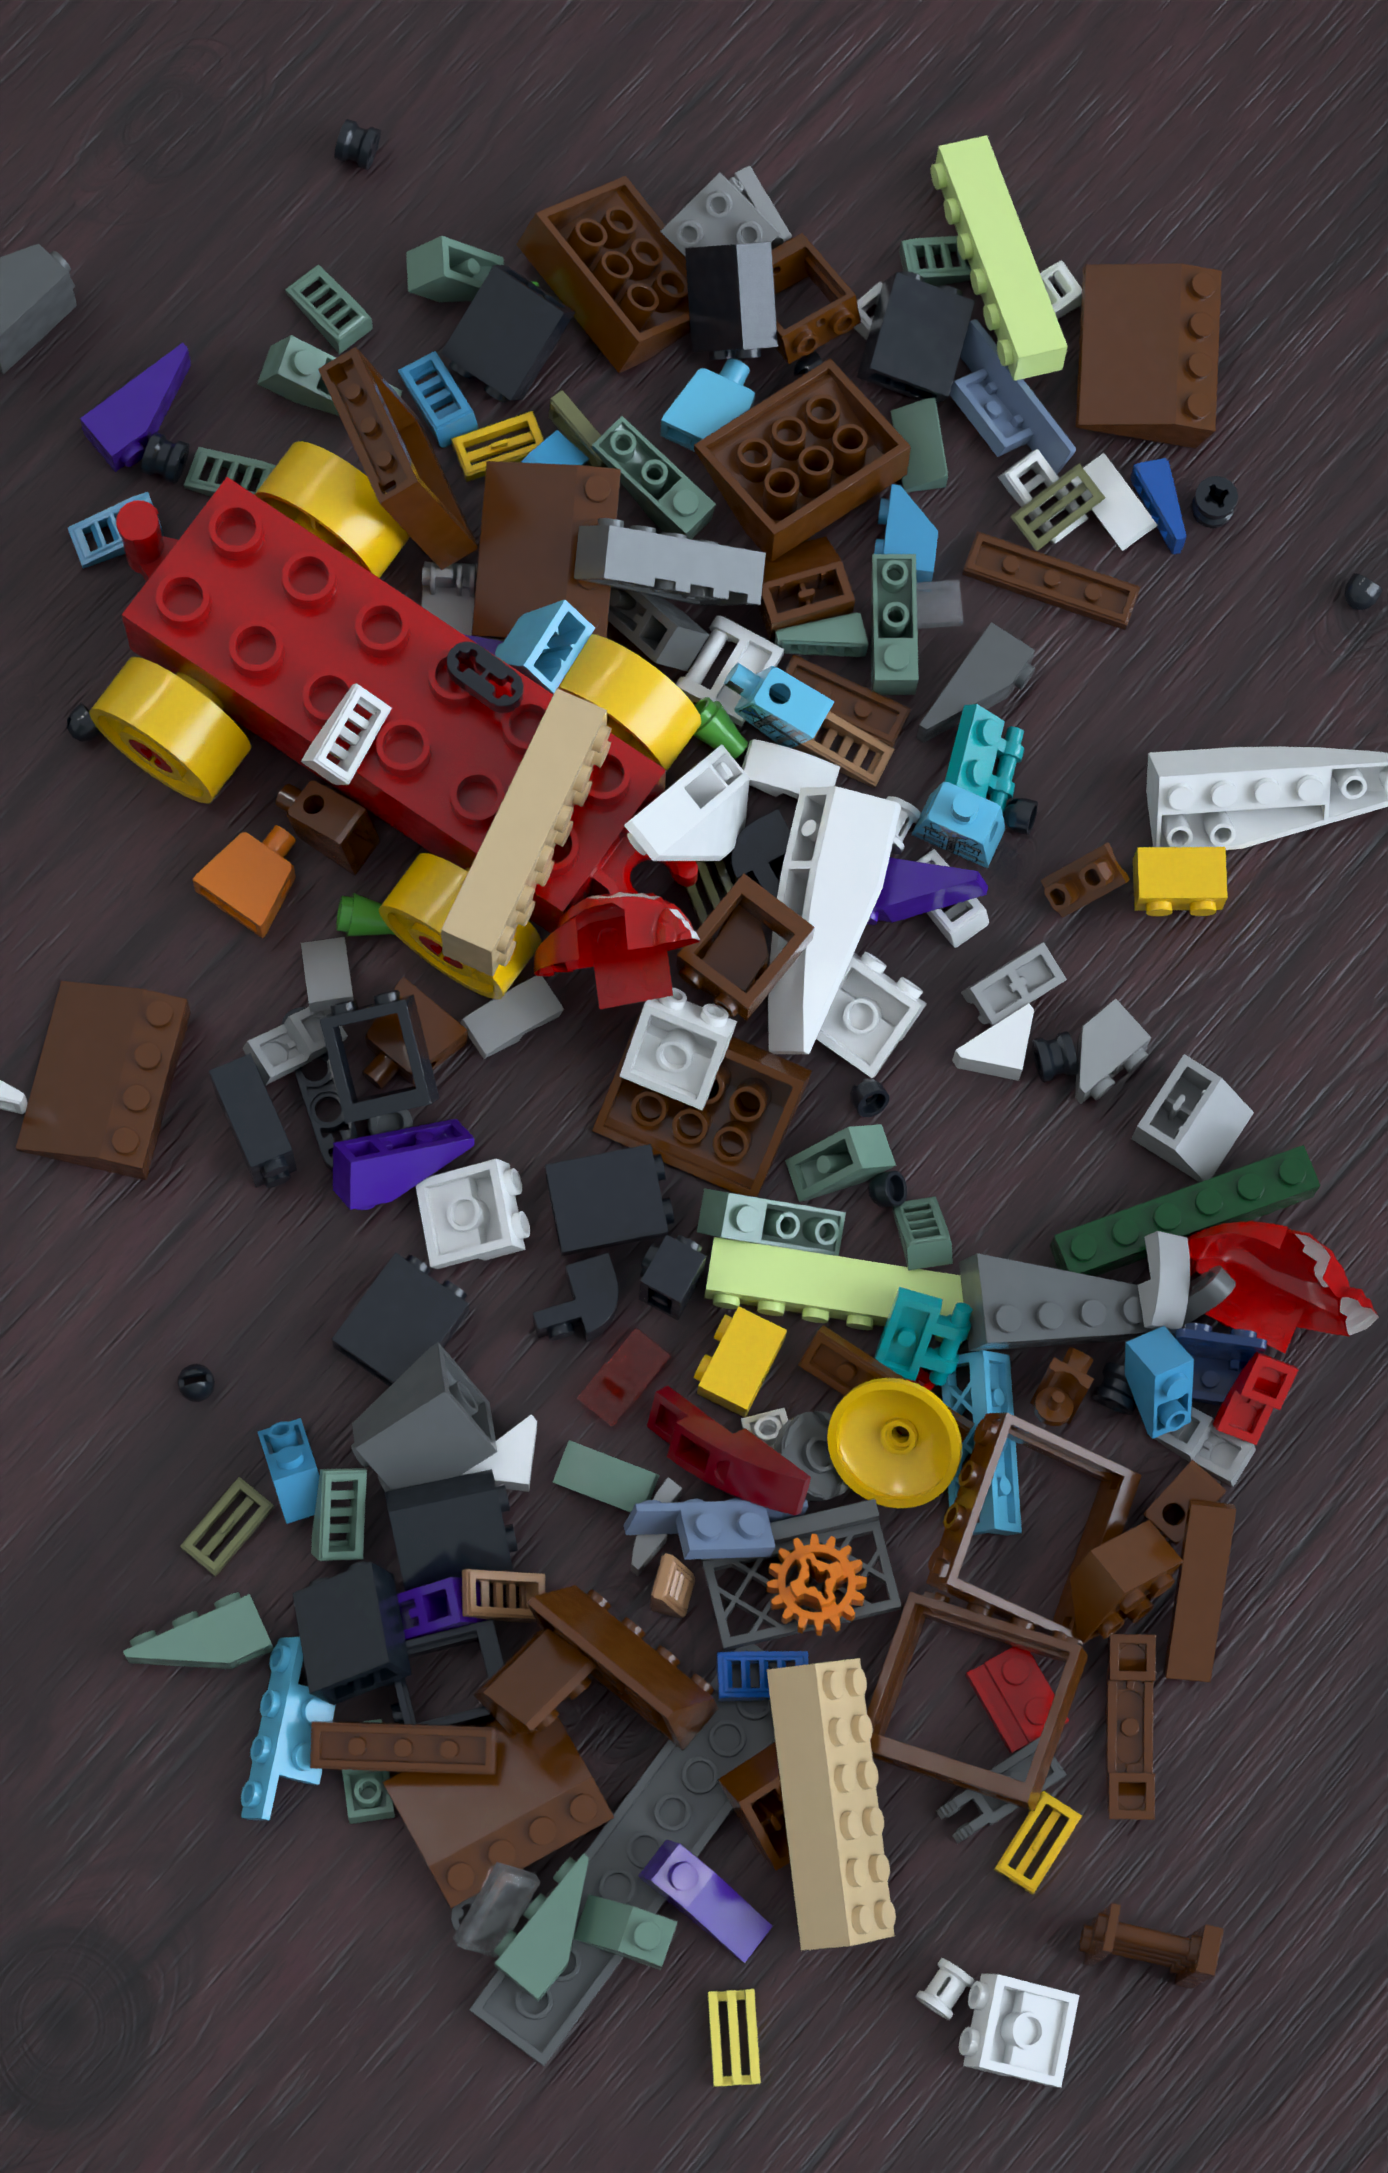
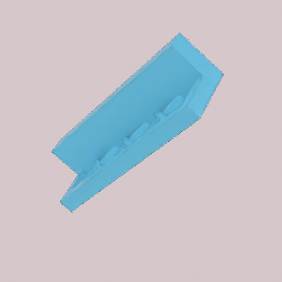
(988, 1393)

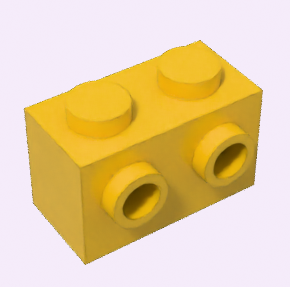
(1179, 880)
(740, 1361)

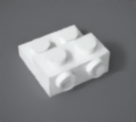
(869, 1014)
(678, 1048)
(472, 1213)
(1019, 2029)

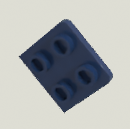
(1217, 1358)

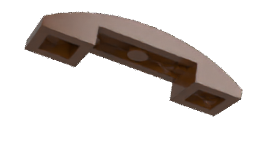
(1130, 1726)

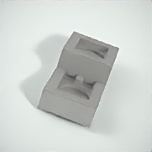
(326, 973)
(509, 1018)
(289, 1045)
(1167, 1293)
(1212, 1450)
(649, 1545)

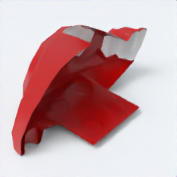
(620, 943)
(1280, 1281)

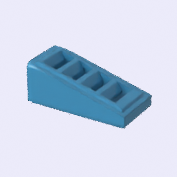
(449, 421)
(94, 525)

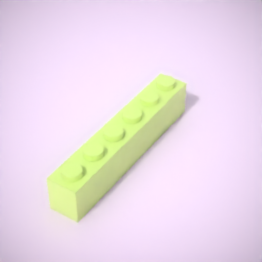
(999, 258)
(817, 1284)

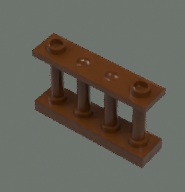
(1189, 1957)

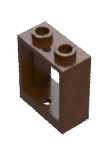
(795, 262)
(772, 914)

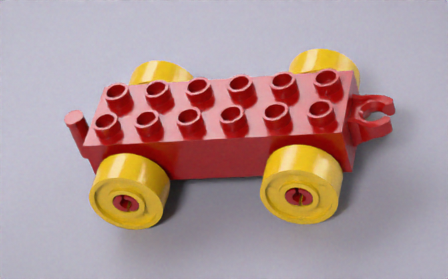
(283, 609)

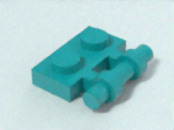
(975, 753)
(909, 1331)

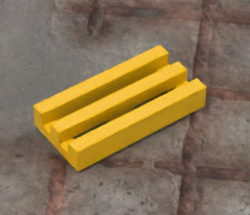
(501, 428)
(1017, 1876)

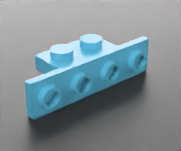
(284, 1732)

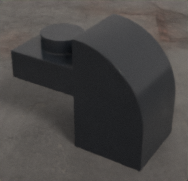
(761, 851)
(593, 1303)

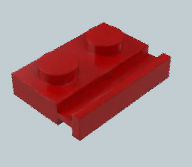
(1013, 1696)

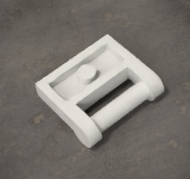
(751, 652)

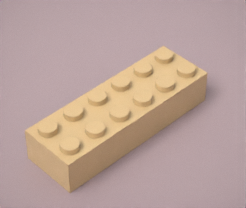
(525, 832)
(831, 1804)

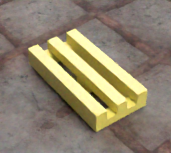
(732, 1997)

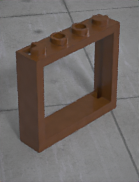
(373, 420)
(1104, 1522)
(979, 1622)

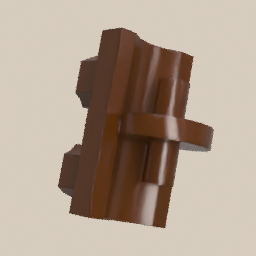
(1084, 880)
(1063, 1388)

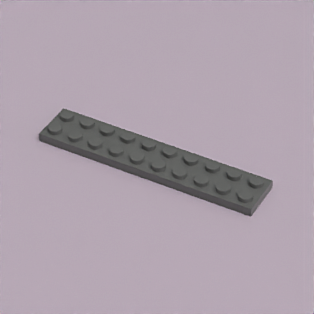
(671, 1801)

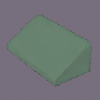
(921, 429)

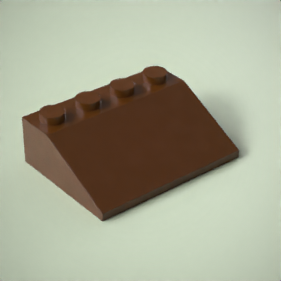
(613, 270)
(1149, 351)
(803, 459)
(532, 542)
(104, 1077)
(734, 1133)
(627, 1664)
(509, 1817)

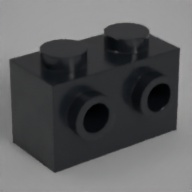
(671, 1274)

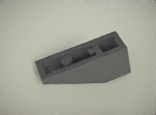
(656, 627)
(984, 678)

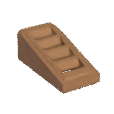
(850, 734)
(529, 1586)
(672, 1588)

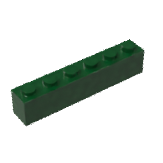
(1222, 1199)

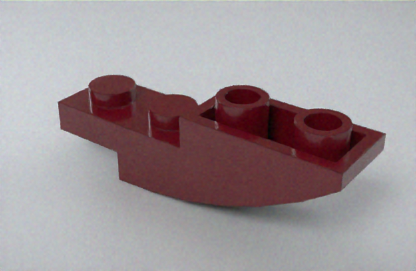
(728, 1461)

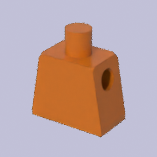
(250, 878)

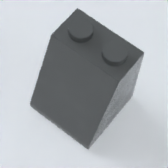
(33, 300)
(425, 1425)

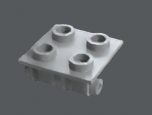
(718, 218)
(451, 594)

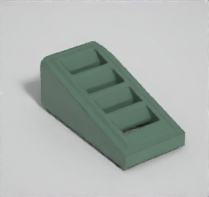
(913, 249)
(347, 334)
(234, 463)
(825, 637)
(923, 1233)
(352, 1547)

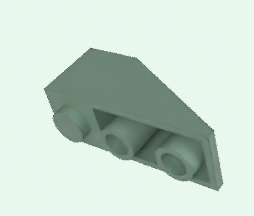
(294, 374)
(654, 481)
(894, 624)
(771, 1222)
(214, 1640)
(544, 1944)

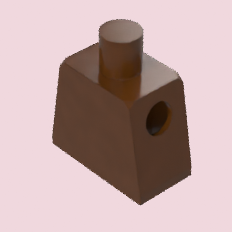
(330, 824)
(385, 1039)
(1190, 1484)

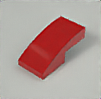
(1253, 1396)

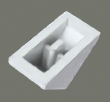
(1000, 1048)
(514, 1457)

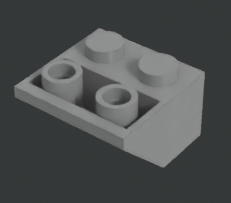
(1193, 1120)

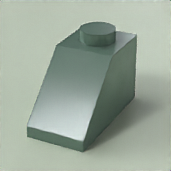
(448, 270)
(840, 1161)
(625, 1931)

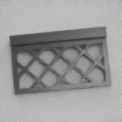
(840, 1522)

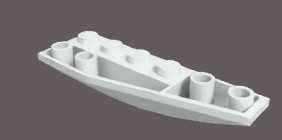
(1258, 792)
(696, 814)
(833, 882)

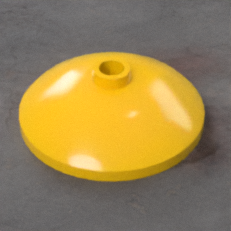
(882, 1462)

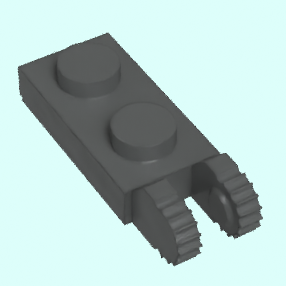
(992, 1809)

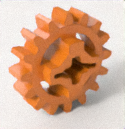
(832, 1574)

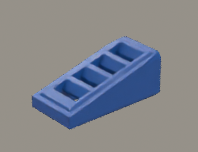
(1157, 491)
(724, 1664)

